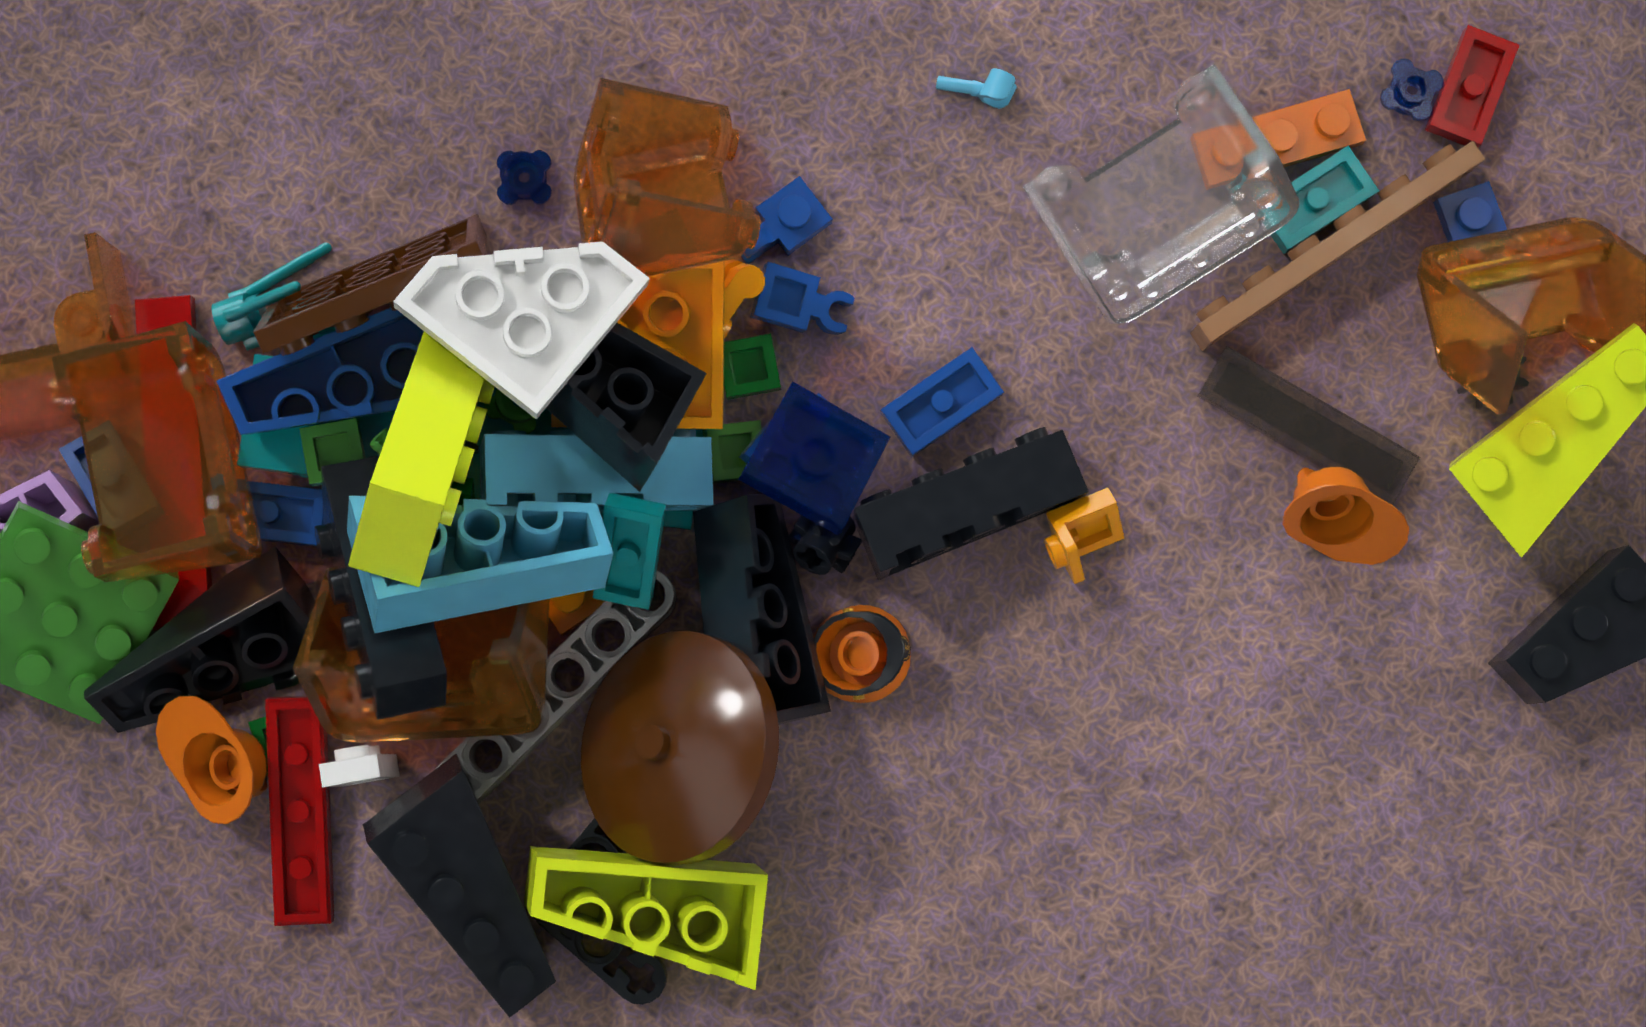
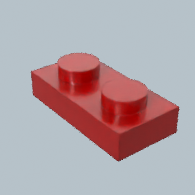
(1472, 87)

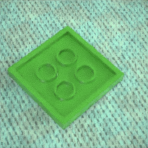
(61, 621)

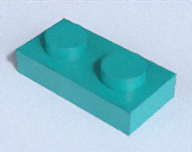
(1325, 196)
(635, 539)

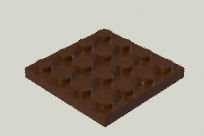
(353, 292)

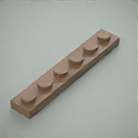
(1352, 229)

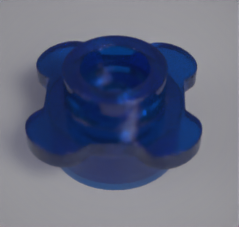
(1397, 97)
(513, 165)

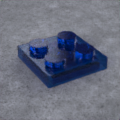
(815, 458)

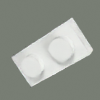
(358, 766)

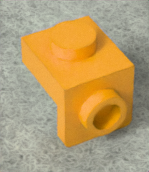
(1081, 529)

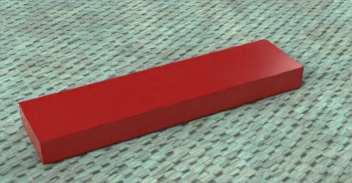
(298, 813)

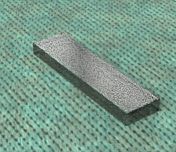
(1306, 424)

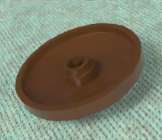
(679, 748)

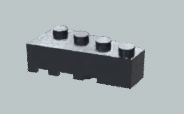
(627, 401)
(968, 503)
(757, 600)

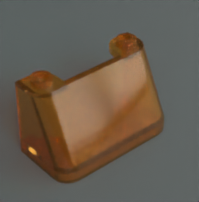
(656, 182)
(158, 455)
(491, 665)

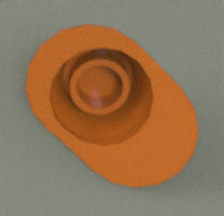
(1343, 518)
(211, 761)

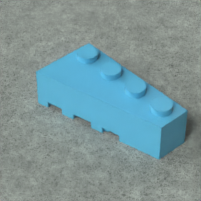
(568, 470)
(493, 561)

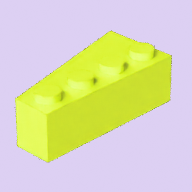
(1553, 443)
(419, 463)
(684, 913)

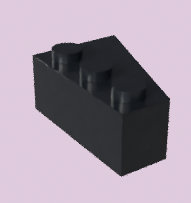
(1581, 634)

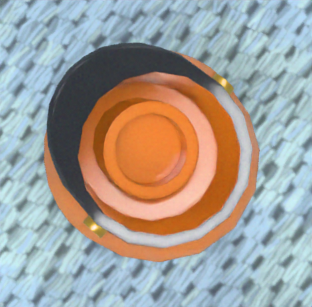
(862, 653)

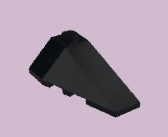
(217, 647)

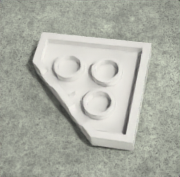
(523, 312)

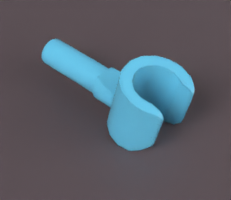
(995, 91)

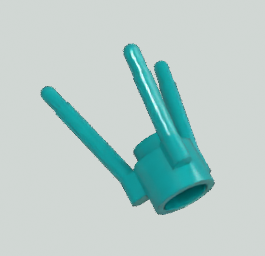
(244, 308)

